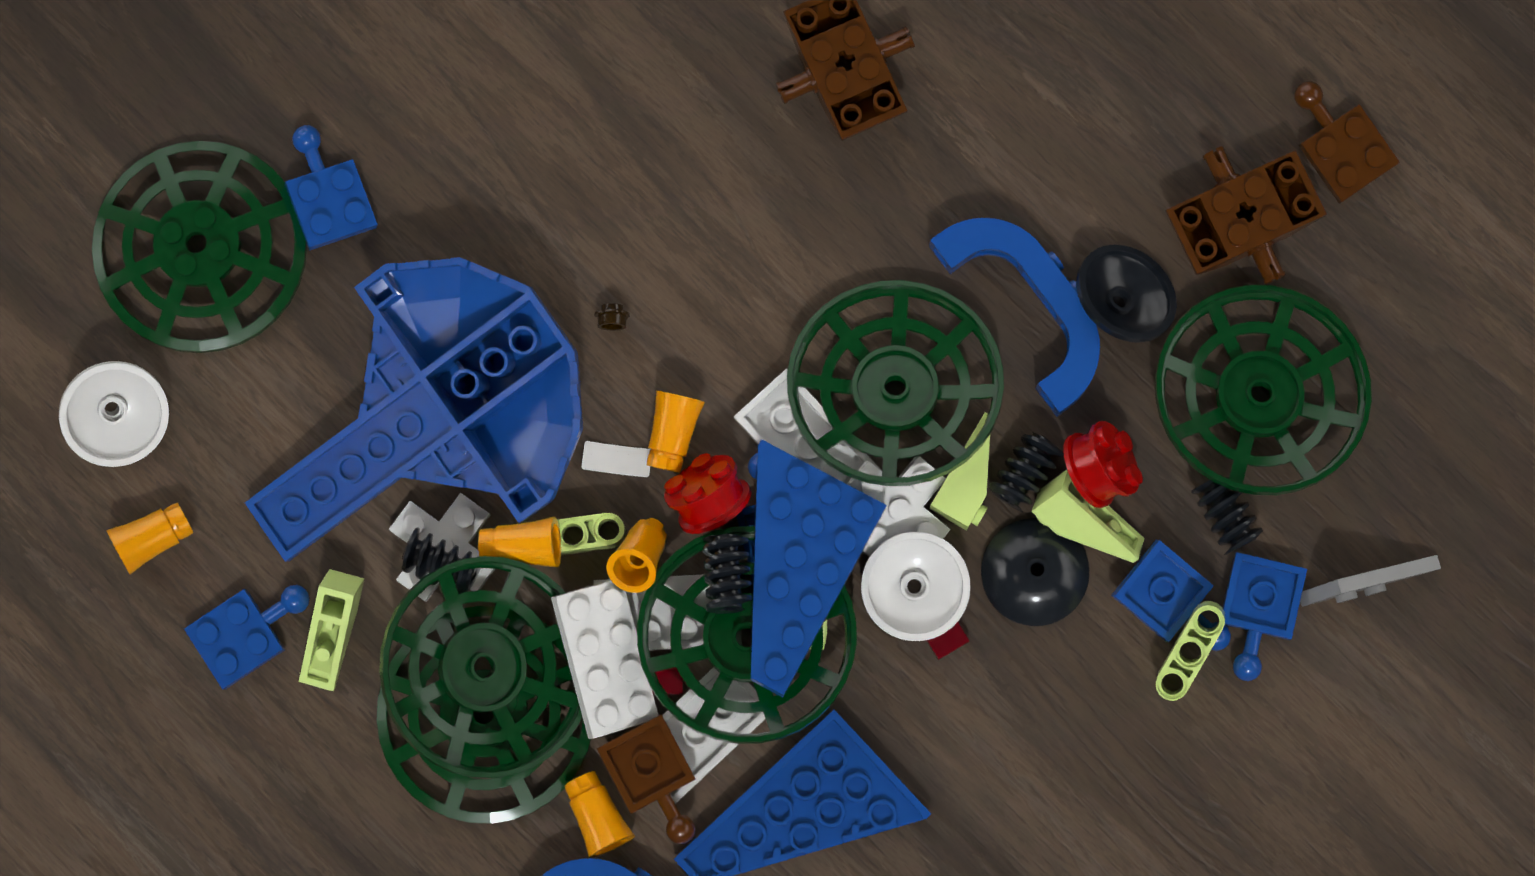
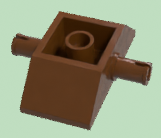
(838, 32)
(1274, 195)

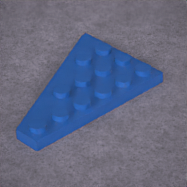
(804, 552)
(810, 800)

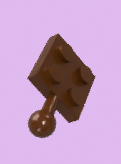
(1347, 149)
(647, 769)

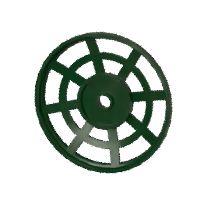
(207, 266)
(895, 364)
(1274, 374)
(730, 657)
(458, 675)
(448, 711)

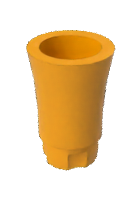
(672, 430)
(149, 536)
(525, 542)
(636, 560)
(597, 815)

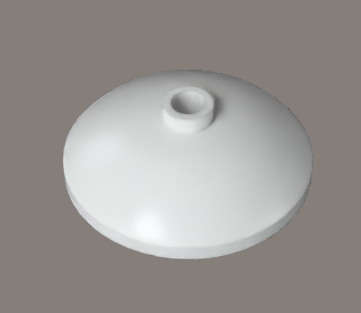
(118, 435)
(942, 591)

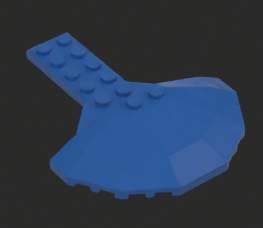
(458, 392)

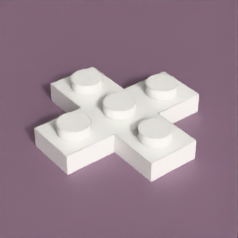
(904, 504)
(456, 527)

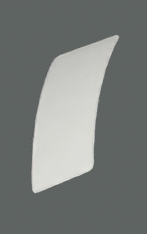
(615, 459)

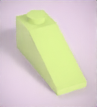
(965, 487)
(1073, 518)
(330, 629)

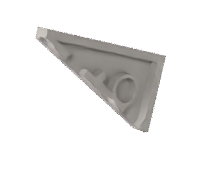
(1371, 582)

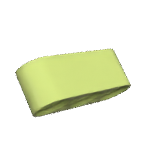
(591, 539)
(1189, 668)

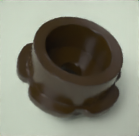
(612, 317)

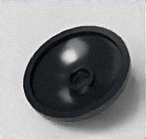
(1126, 293)
(1019, 593)

